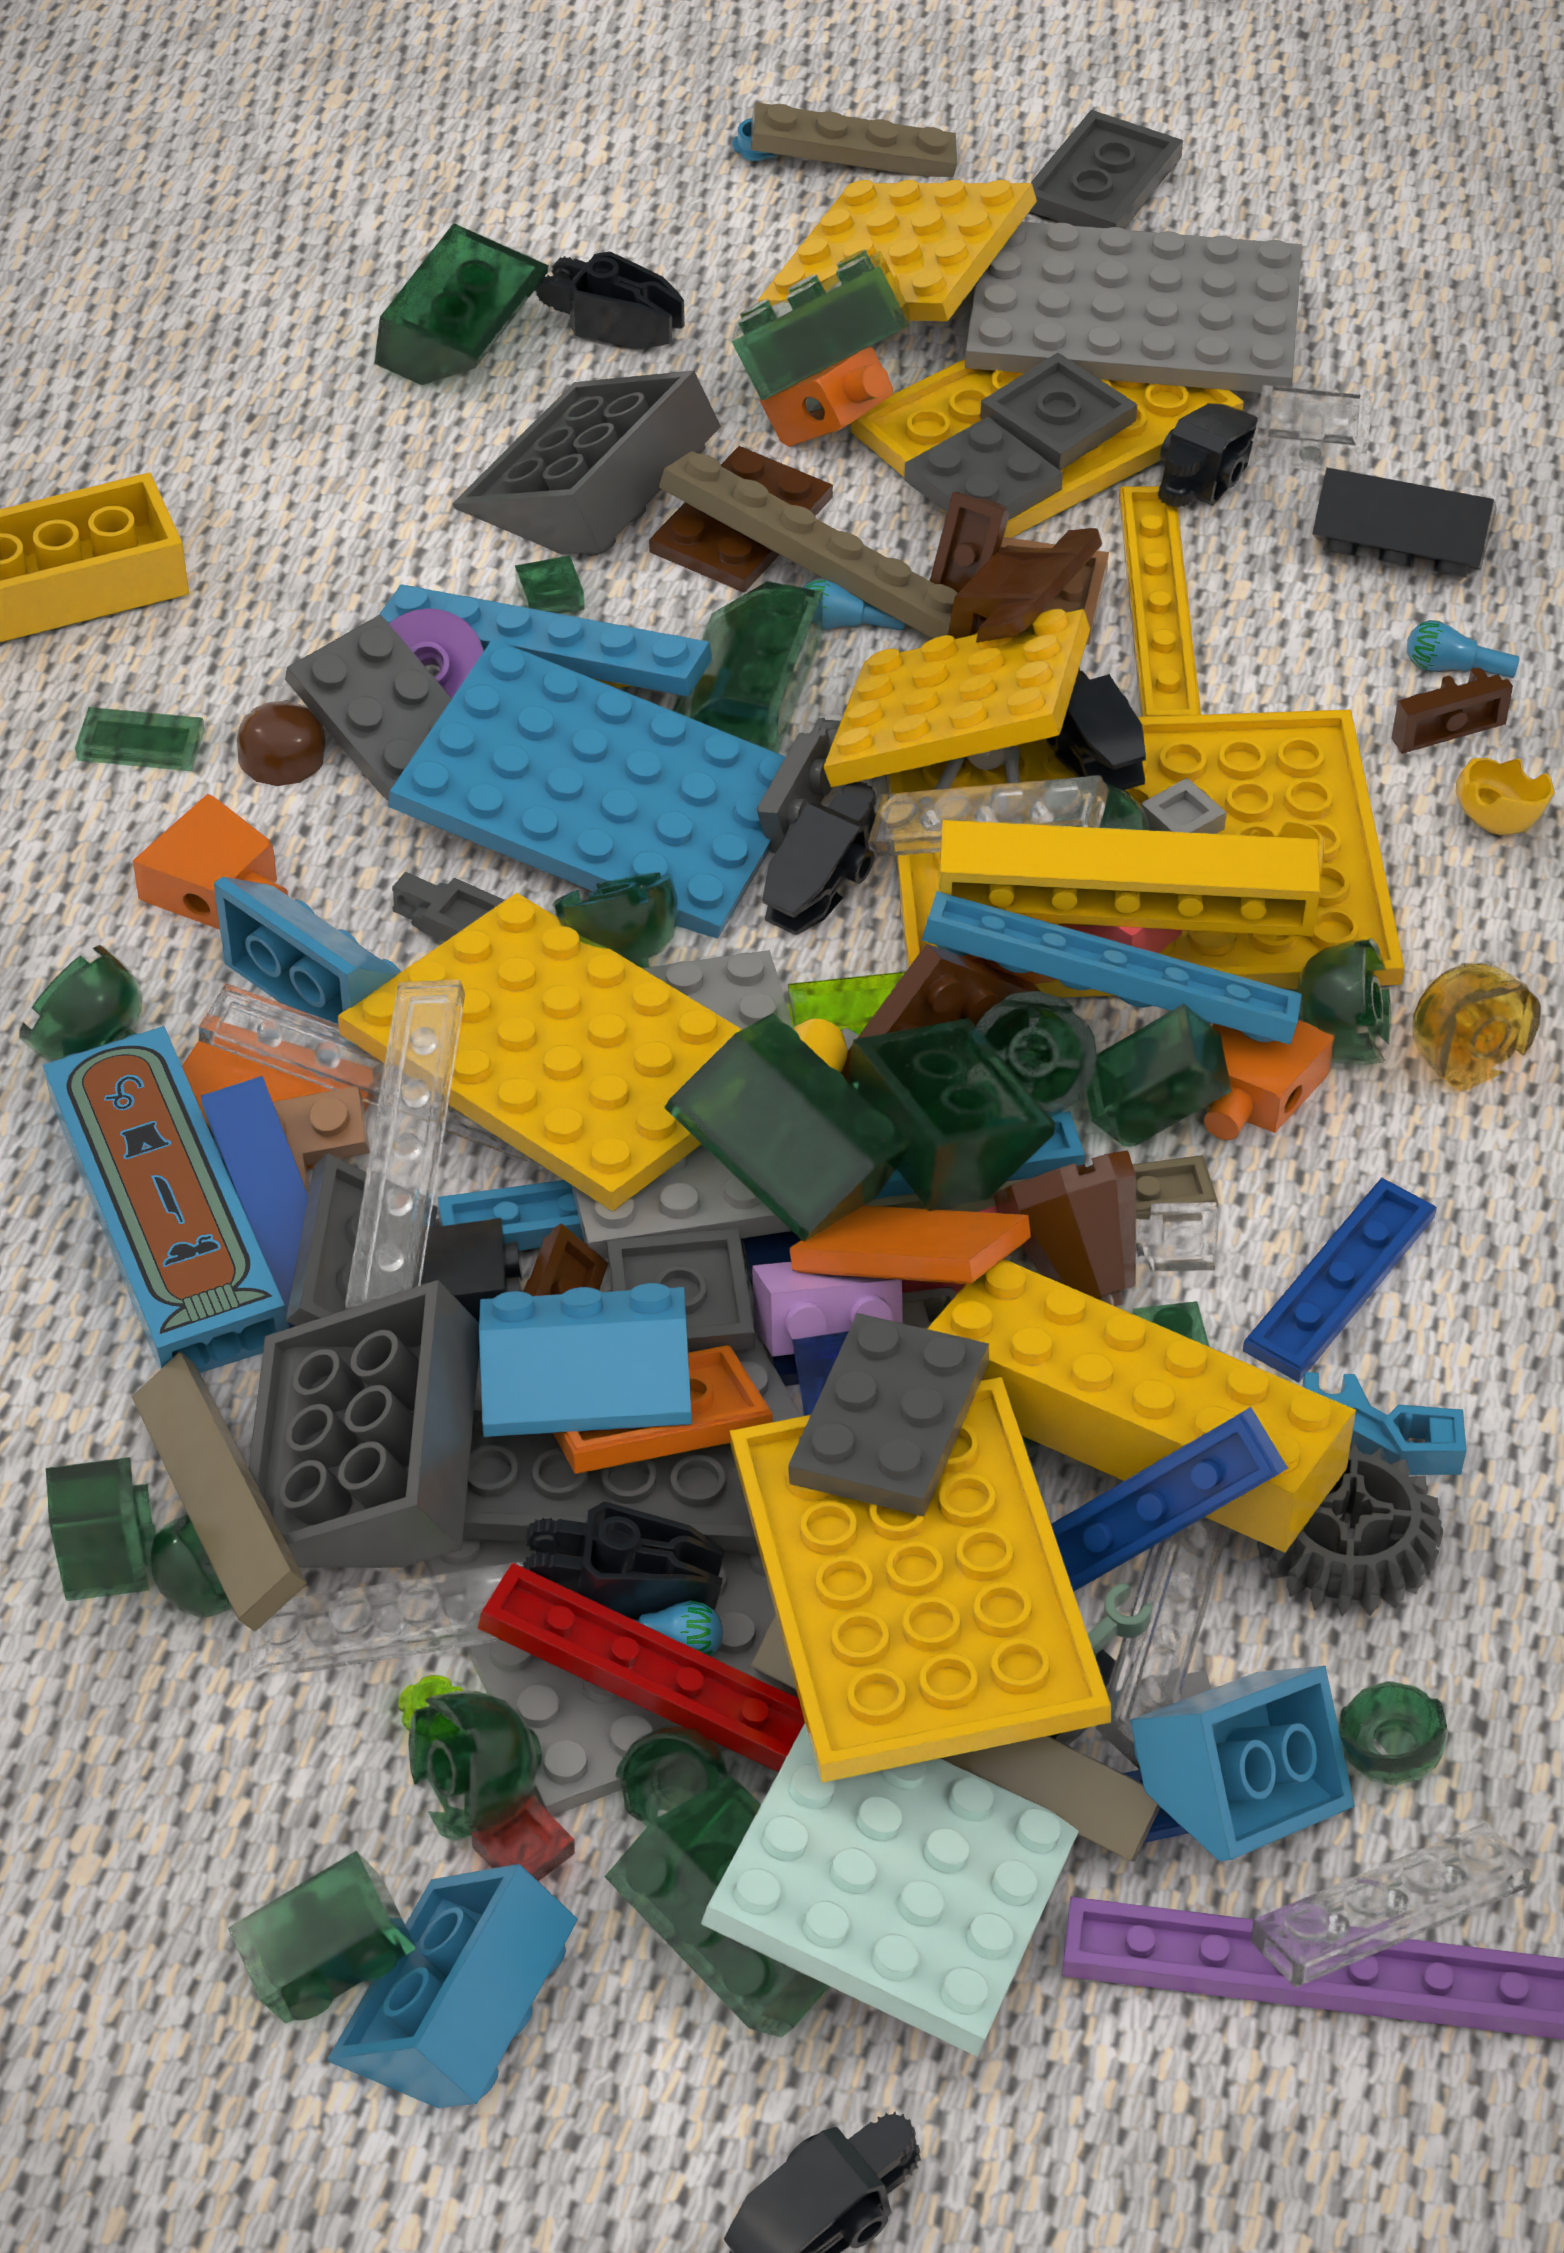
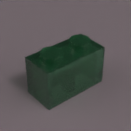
(1157, 1077)
(100, 1528)
(322, 1939)

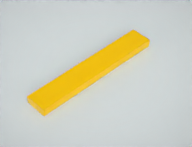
(1158, 604)

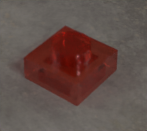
(526, 1839)

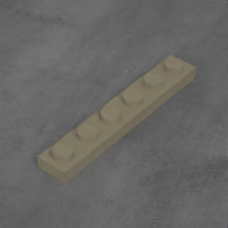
(810, 543)

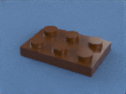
(722, 552)

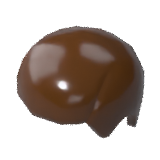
(280, 743)

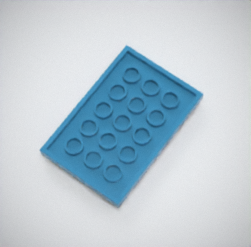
(593, 784)

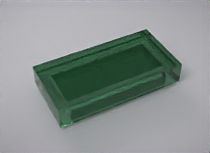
(140, 739)

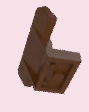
(1019, 586)

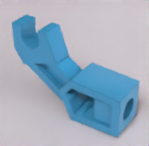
(1440, 1427)

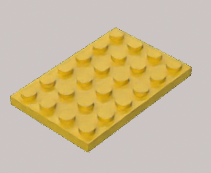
(951, 402)
(561, 1048)
(918, 1627)

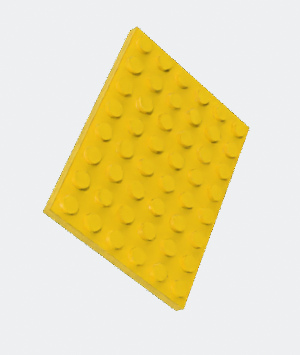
(1262, 774)

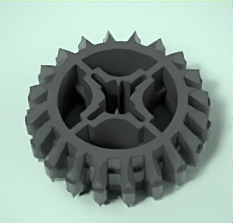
(1390, 1543)

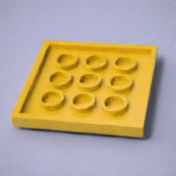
(930, 235)
(958, 698)

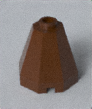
(1081, 1224)

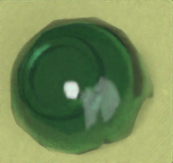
(185, 1571)
(1403, 1723)
(667, 1770)

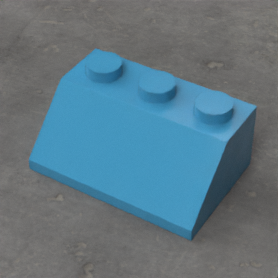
(293, 951)
(584, 1360)
(1246, 1759)
(465, 1991)

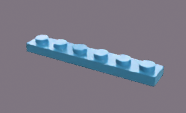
(577, 643)
(1111, 967)

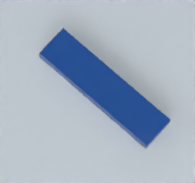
(261, 1173)
(1339, 1279)
(1166, 1497)

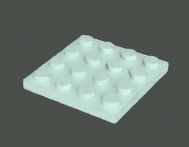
(895, 1887)

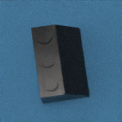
(1403, 521)

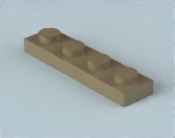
(853, 141)

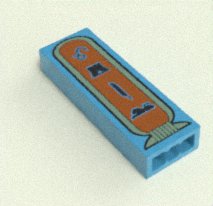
(165, 1201)

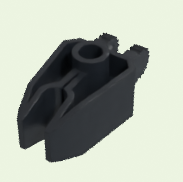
(614, 300)
(1206, 454)
(1101, 734)
(818, 857)
(627, 1559)
(828, 2191)

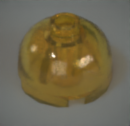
(1473, 1022)

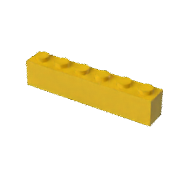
(1134, 876)

